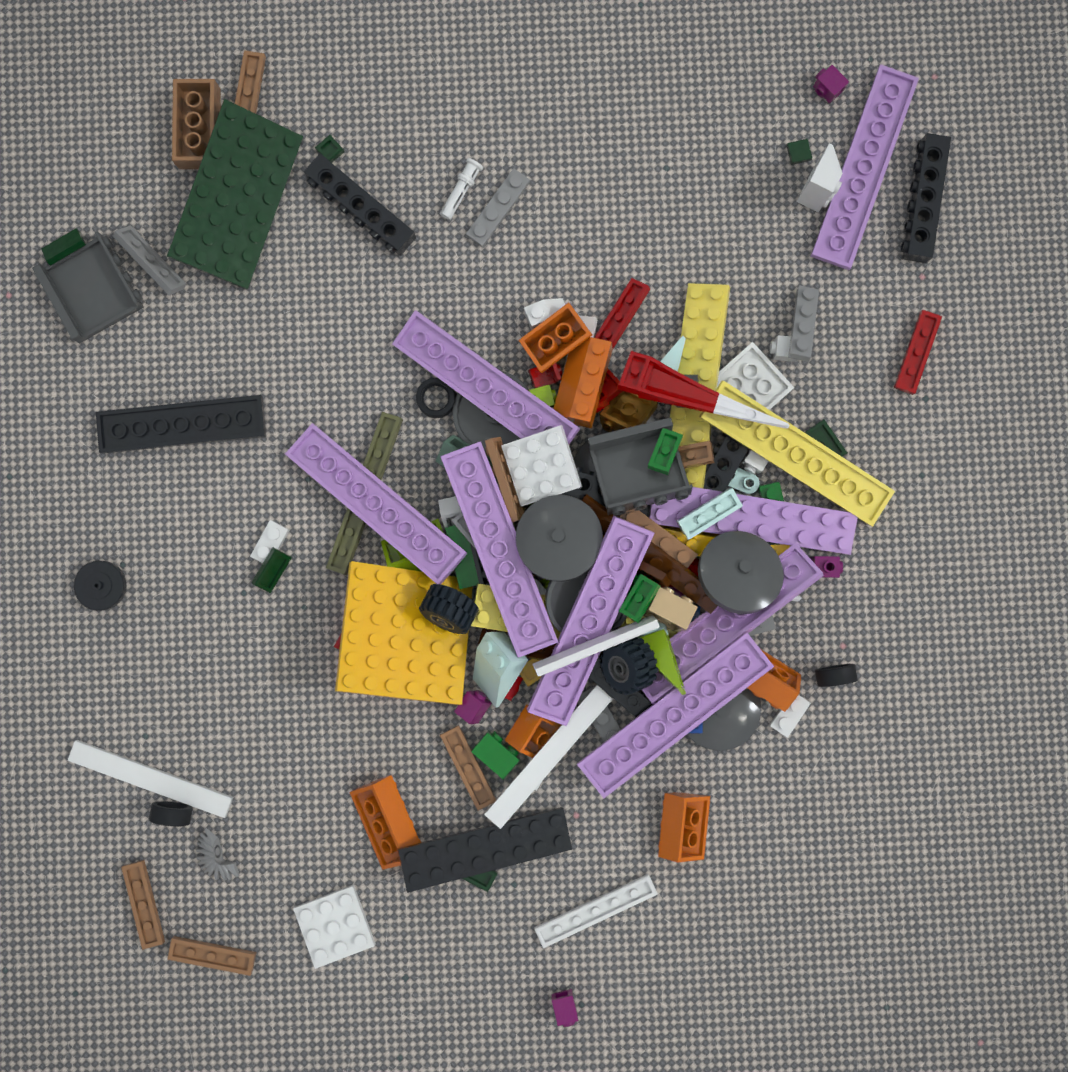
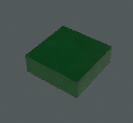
(330, 148)
(799, 151)

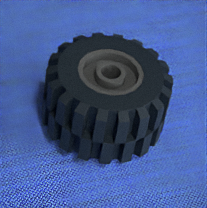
(448, 609)
(629, 666)

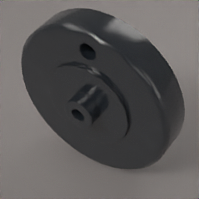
(100, 585)

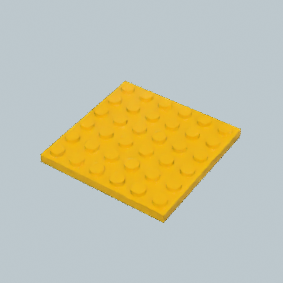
(391, 645)

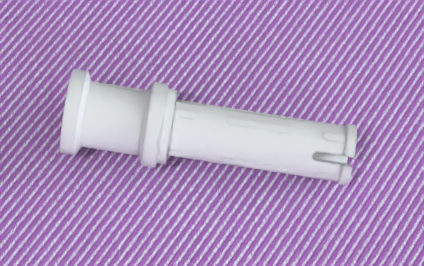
(465, 180)

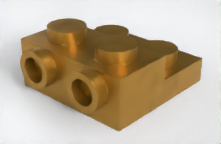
(626, 411)

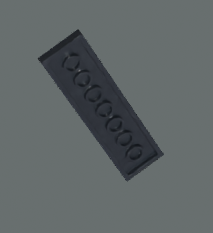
(180, 424)
(484, 849)

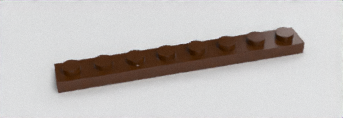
(680, 576)

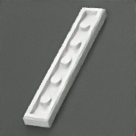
(595, 645)
(595, 910)

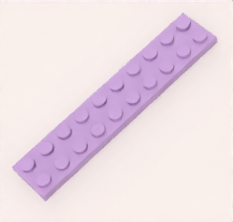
(865, 167)
(478, 380)
(376, 504)
(770, 520)
(497, 549)
(592, 617)
(717, 630)
(675, 715)

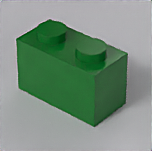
(496, 754)

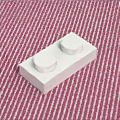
(271, 537)
(786, 721)

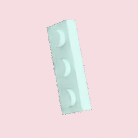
(709, 513)

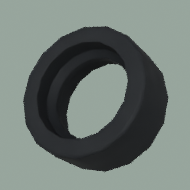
(425, 385)
(836, 675)
(170, 813)

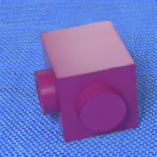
(830, 83)
(829, 565)
(473, 706)
(564, 1008)

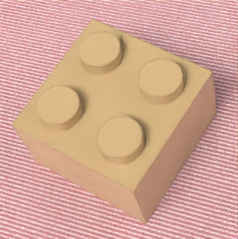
(671, 610)

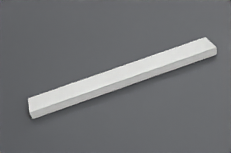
(548, 757)
(150, 778)

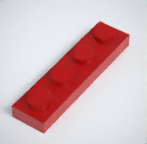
(623, 311)
(917, 352)

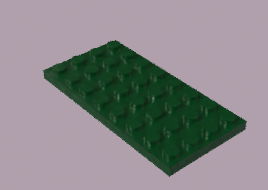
(235, 195)

